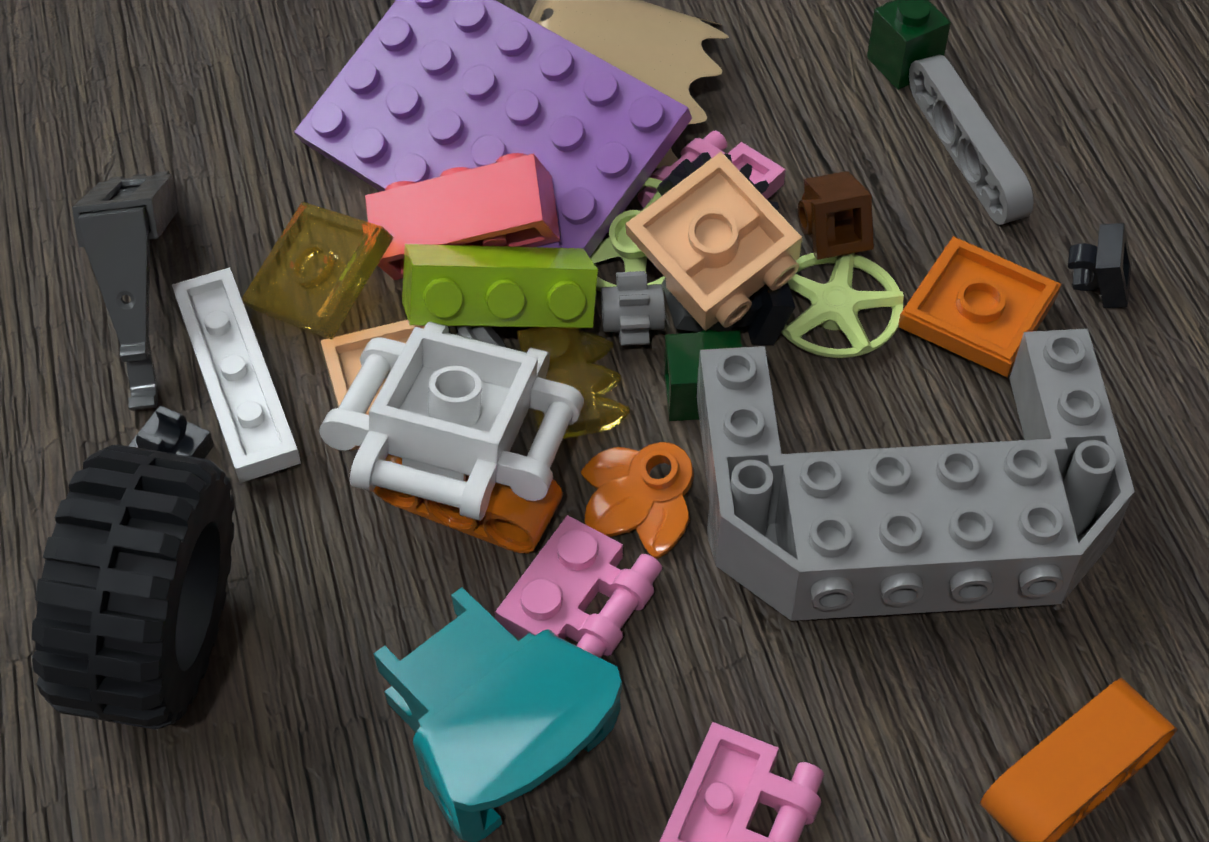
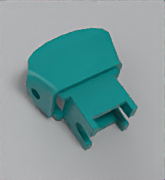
(496, 711)

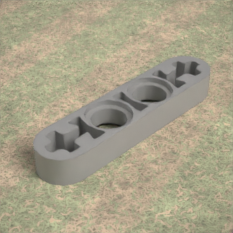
(971, 140)

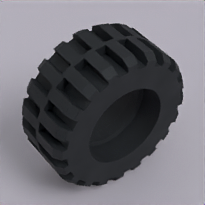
(133, 586)

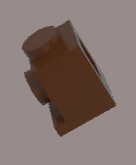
(836, 215)

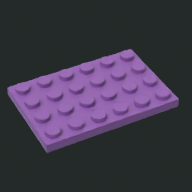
(481, 82)

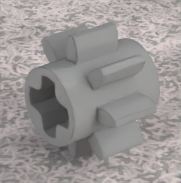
(632, 308)

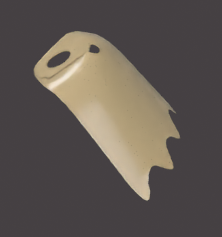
(640, 40)

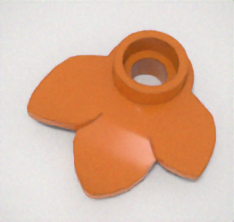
(634, 500)

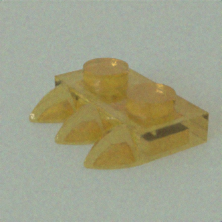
(571, 364)

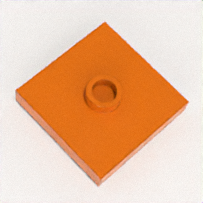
(978, 305)

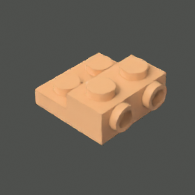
(716, 242)

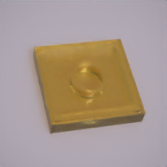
(317, 269)

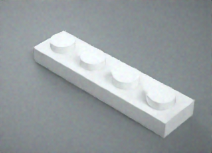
(236, 375)

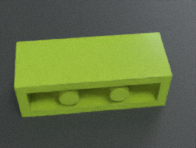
(498, 286)

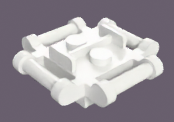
(449, 415)

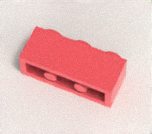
(479, 206)

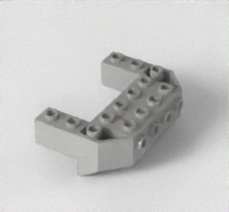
(916, 521)

